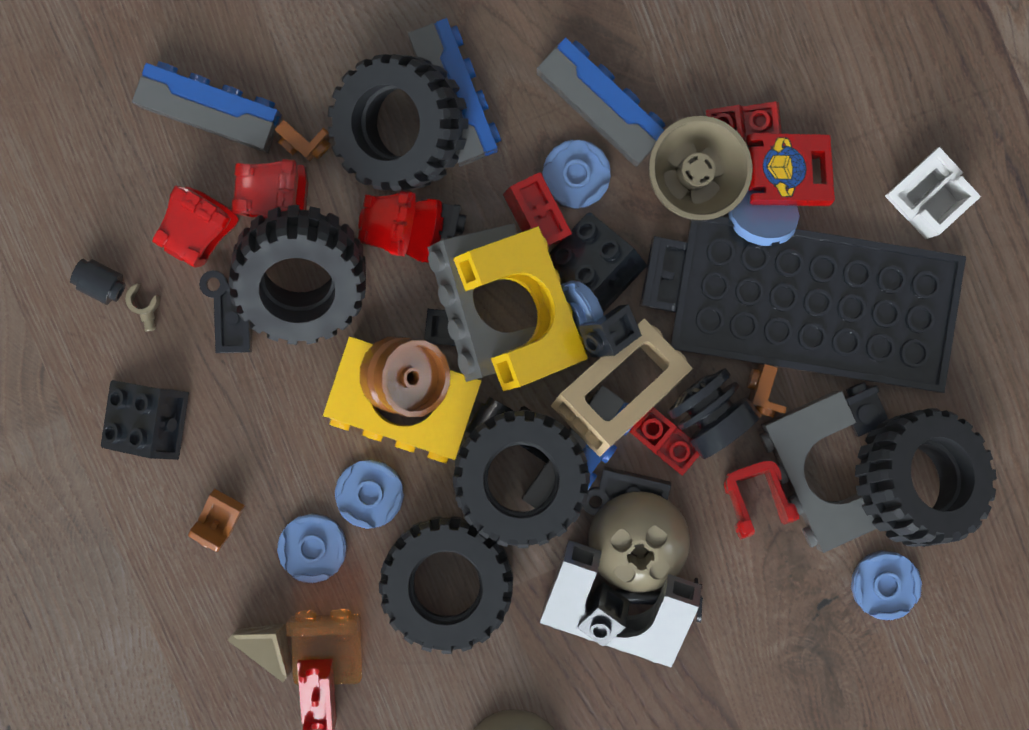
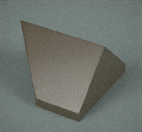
(266, 646)

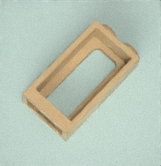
(587, 423)

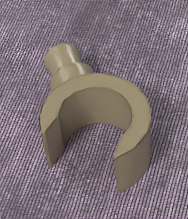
(146, 314)

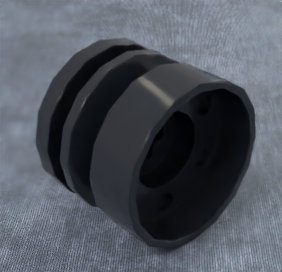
(714, 413)

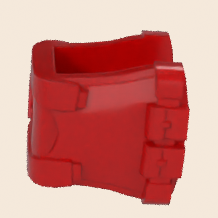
(268, 187)
(401, 224)
(193, 225)
(786, 511)

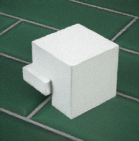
(933, 194)

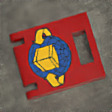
(785, 169)

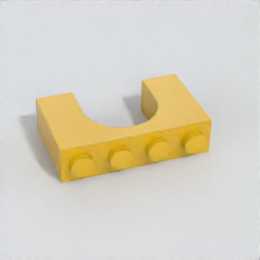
(556, 337)
(438, 434)

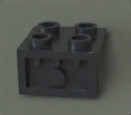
(597, 260)
(144, 420)

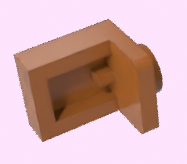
(294, 142)
(761, 383)
(216, 520)

